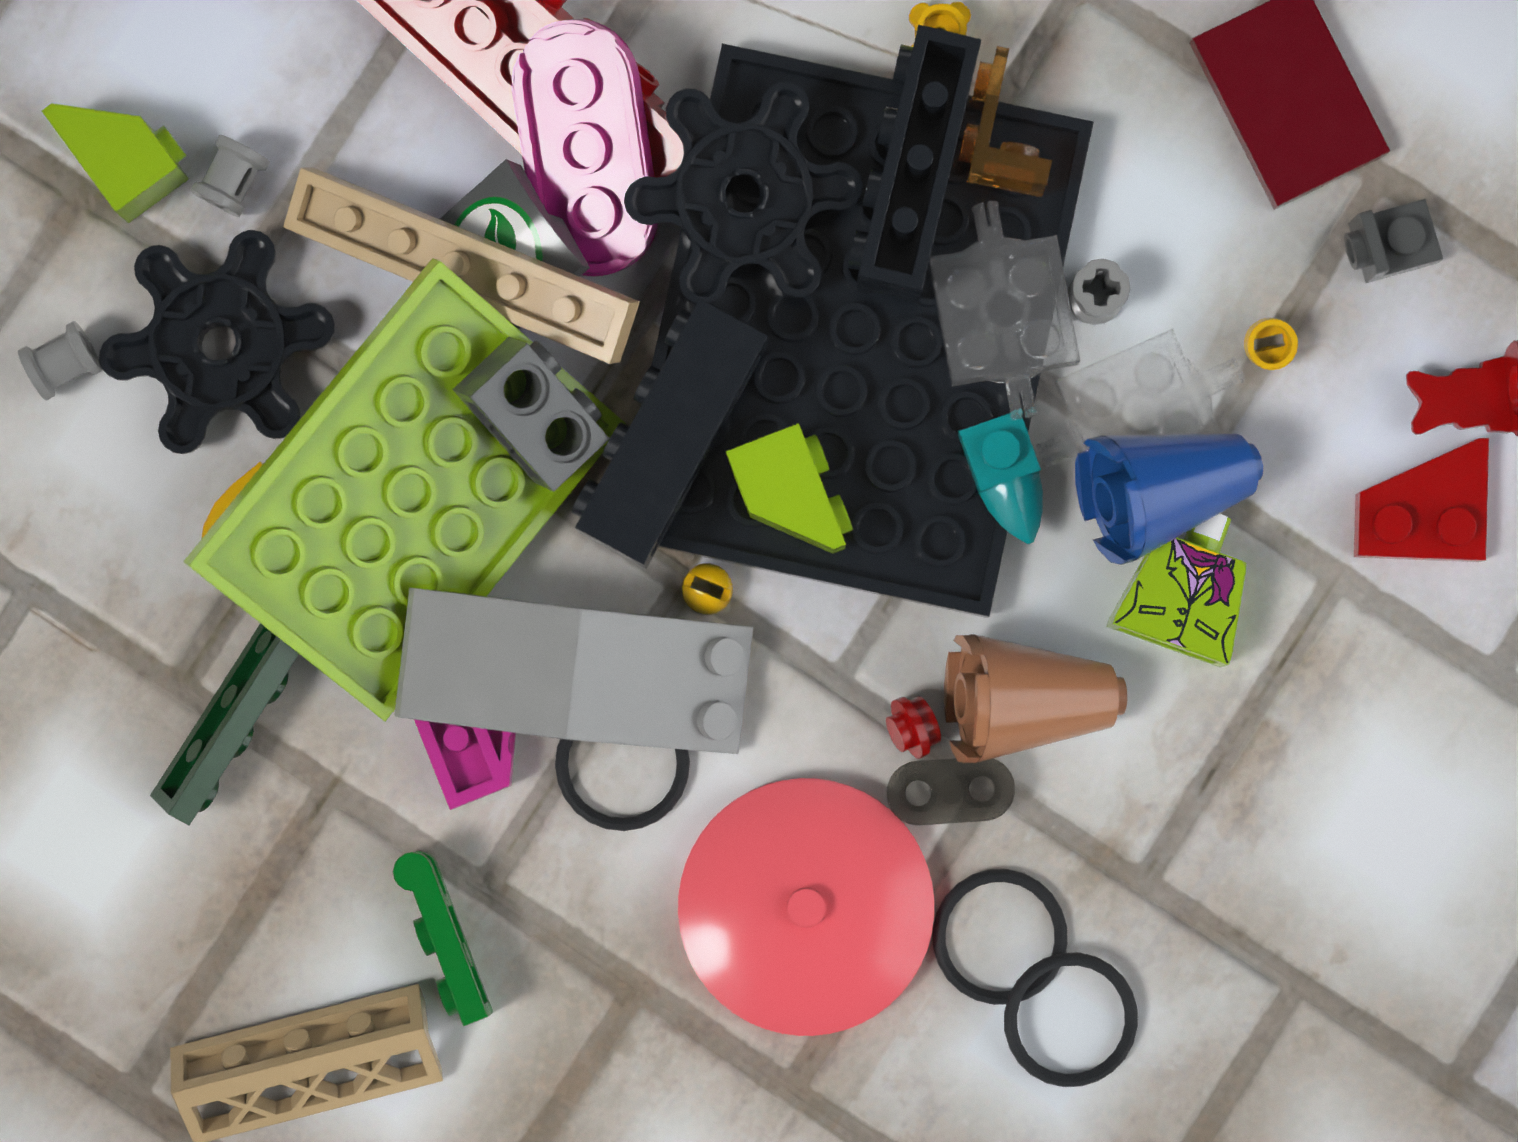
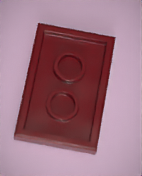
(1289, 98)

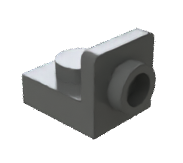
(1392, 241)

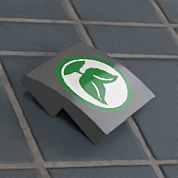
(511, 214)

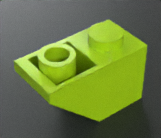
(785, 490)

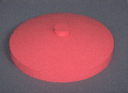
(806, 907)

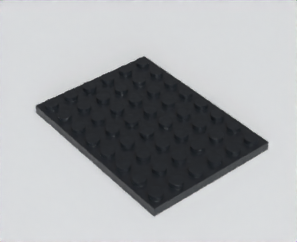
(863, 363)

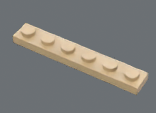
(513, 283)

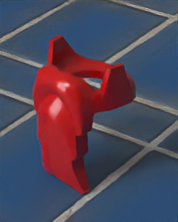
(1469, 396)

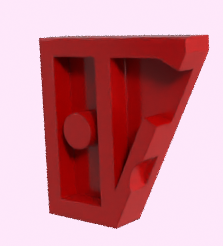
(1428, 510)

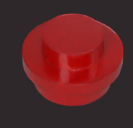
(913, 726)

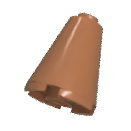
(1024, 697)

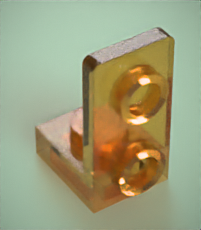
(1015, 164)

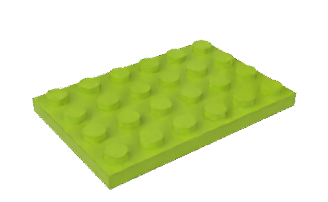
(386, 493)

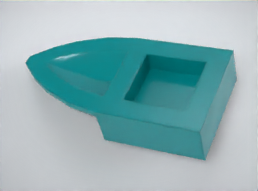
(1006, 474)

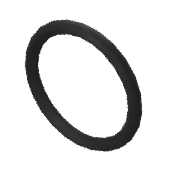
(618, 823)
(966, 886)
(1112, 1061)

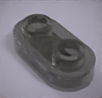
(949, 791)

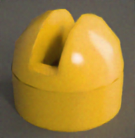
(1273, 356)
(701, 601)

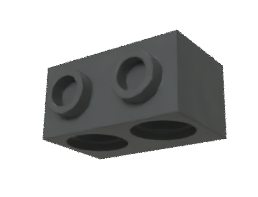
(523, 423)

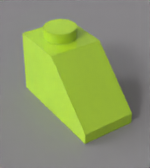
(121, 156)

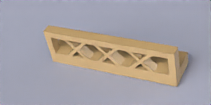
(299, 1056)

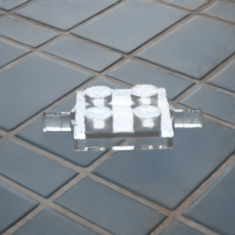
(1004, 310)
(1139, 393)

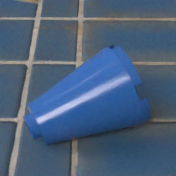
(1160, 486)

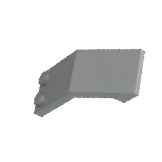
(573, 672)

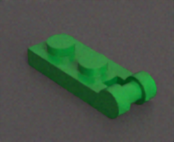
(442, 934)

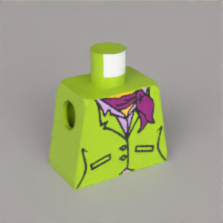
(1186, 596)

